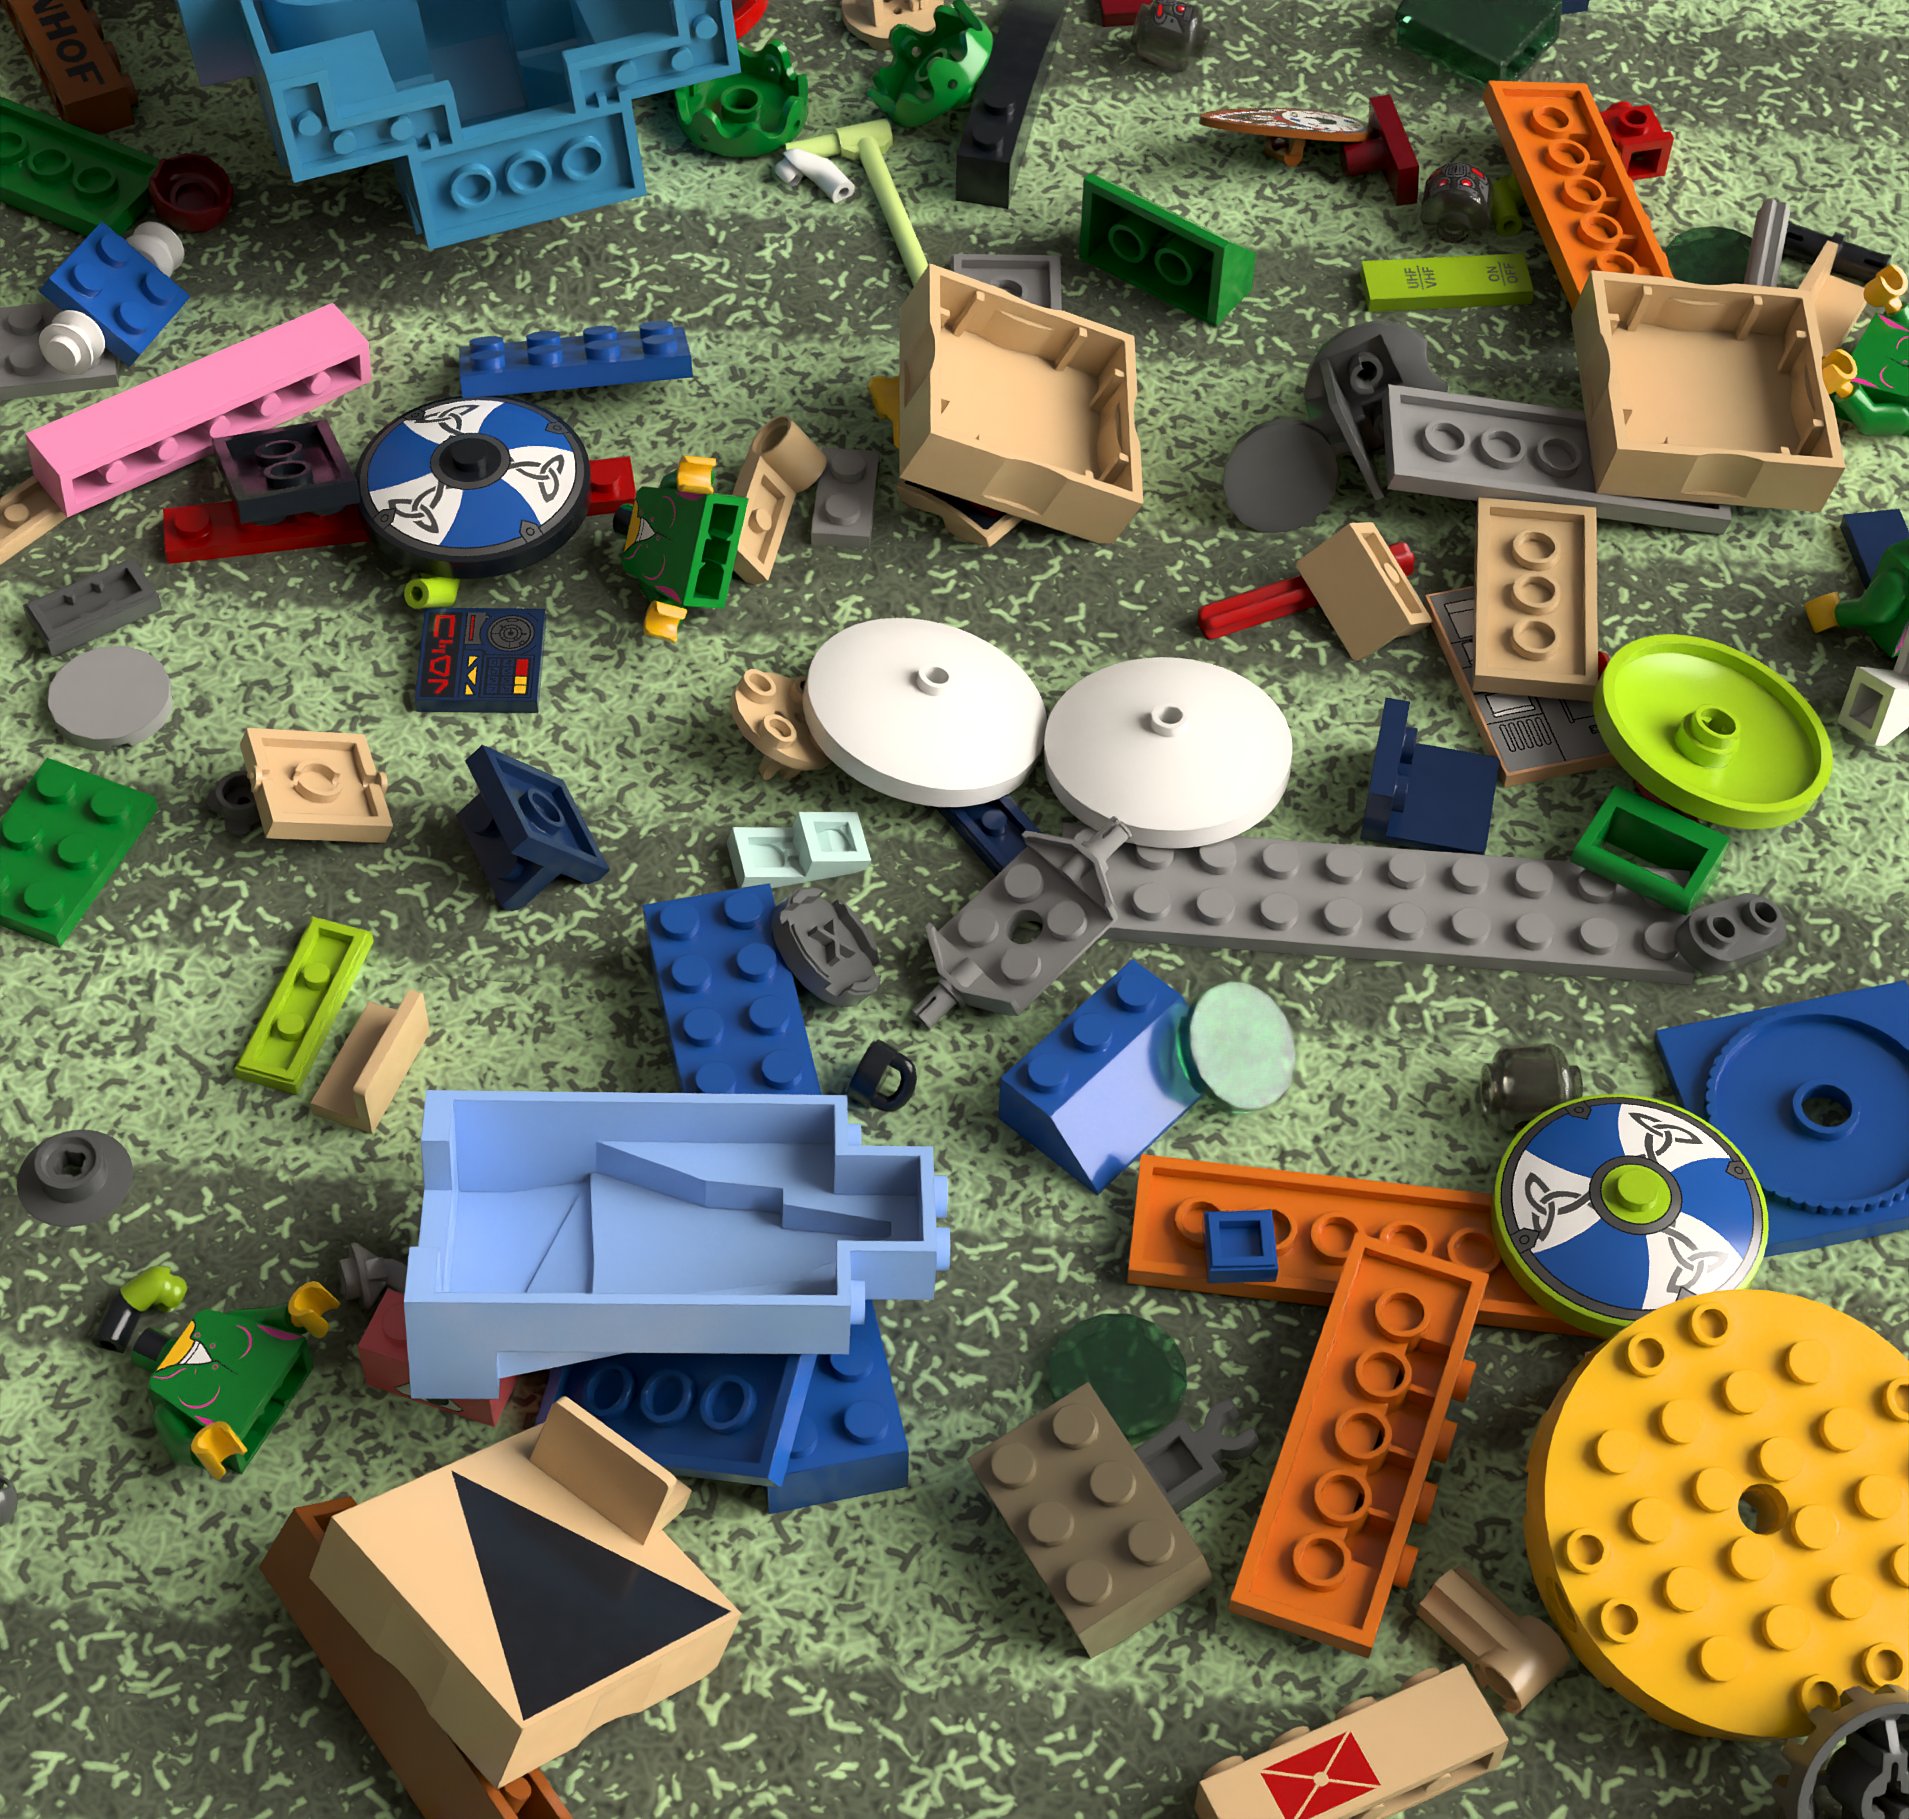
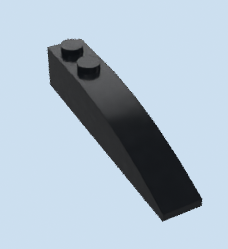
(1007, 102)

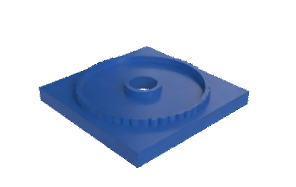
(1758, 1069)

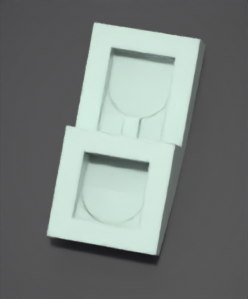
(810, 850)

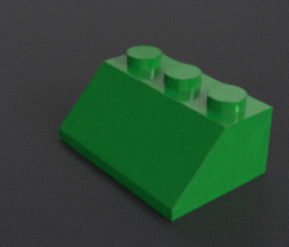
(1162, 251)

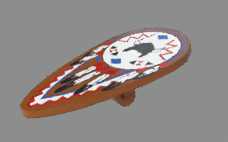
(1290, 123)

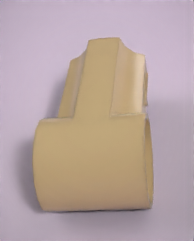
(1504, 1650)

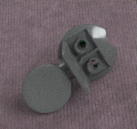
(1288, 468)

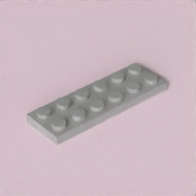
(1512, 452)

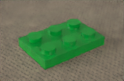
(63, 847)

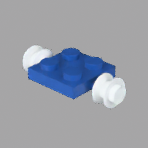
(112, 296)

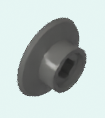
(77, 1199)

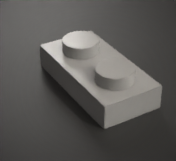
(846, 498)

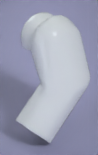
(818, 169)

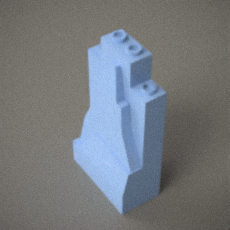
(654, 1229)

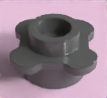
(226, 799)

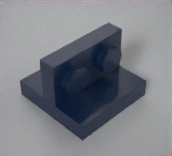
(525, 829)

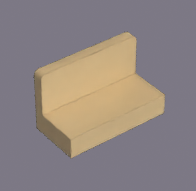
(1835, 300)
(1363, 590)
(373, 1063)
(607, 1472)

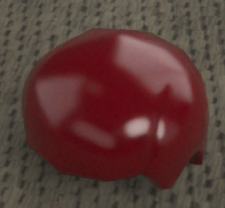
(190, 193)

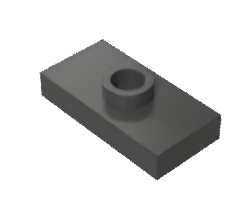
(92, 607)

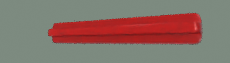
(1272, 601)

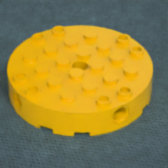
(1643, 1528)

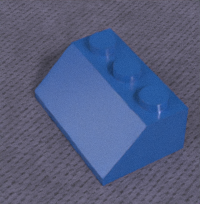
(1103, 1079)

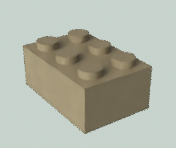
(1091, 1520)

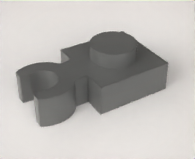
(1186, 1461)

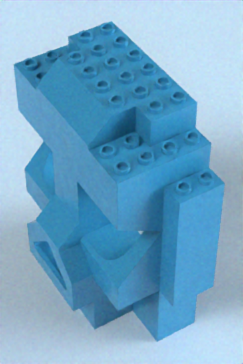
(478, 103)

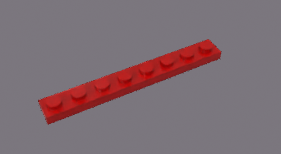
(216, 531)

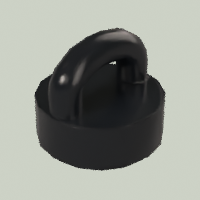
(873, 1072)

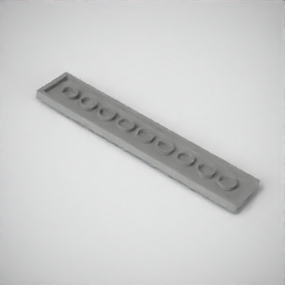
(1393, 907)

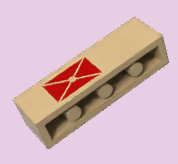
(1368, 1759)

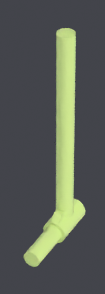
(868, 143)

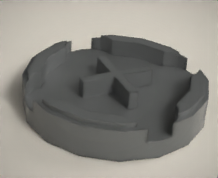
(826, 947)

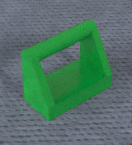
(1658, 838)

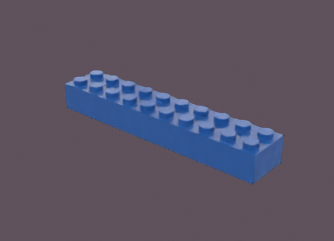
(741, 1031)

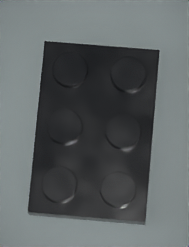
(285, 472)

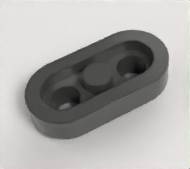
(1730, 933)

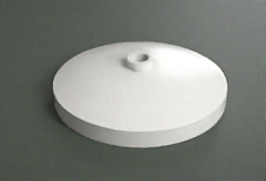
(924, 712)
(1168, 751)

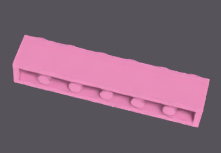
(179, 413)

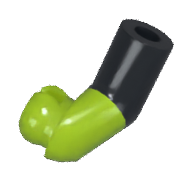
(131, 1300)

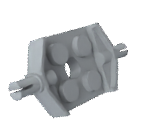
(1046, 883)

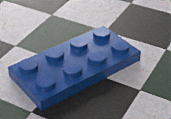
(583, 361)
(695, 1411)

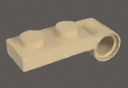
(775, 469)

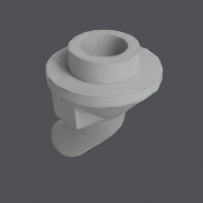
(366, 1276)

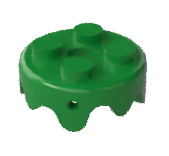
(939, 73)
(767, 85)

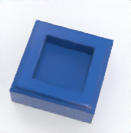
(1239, 1246)

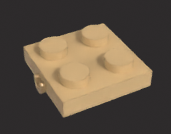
(316, 785)

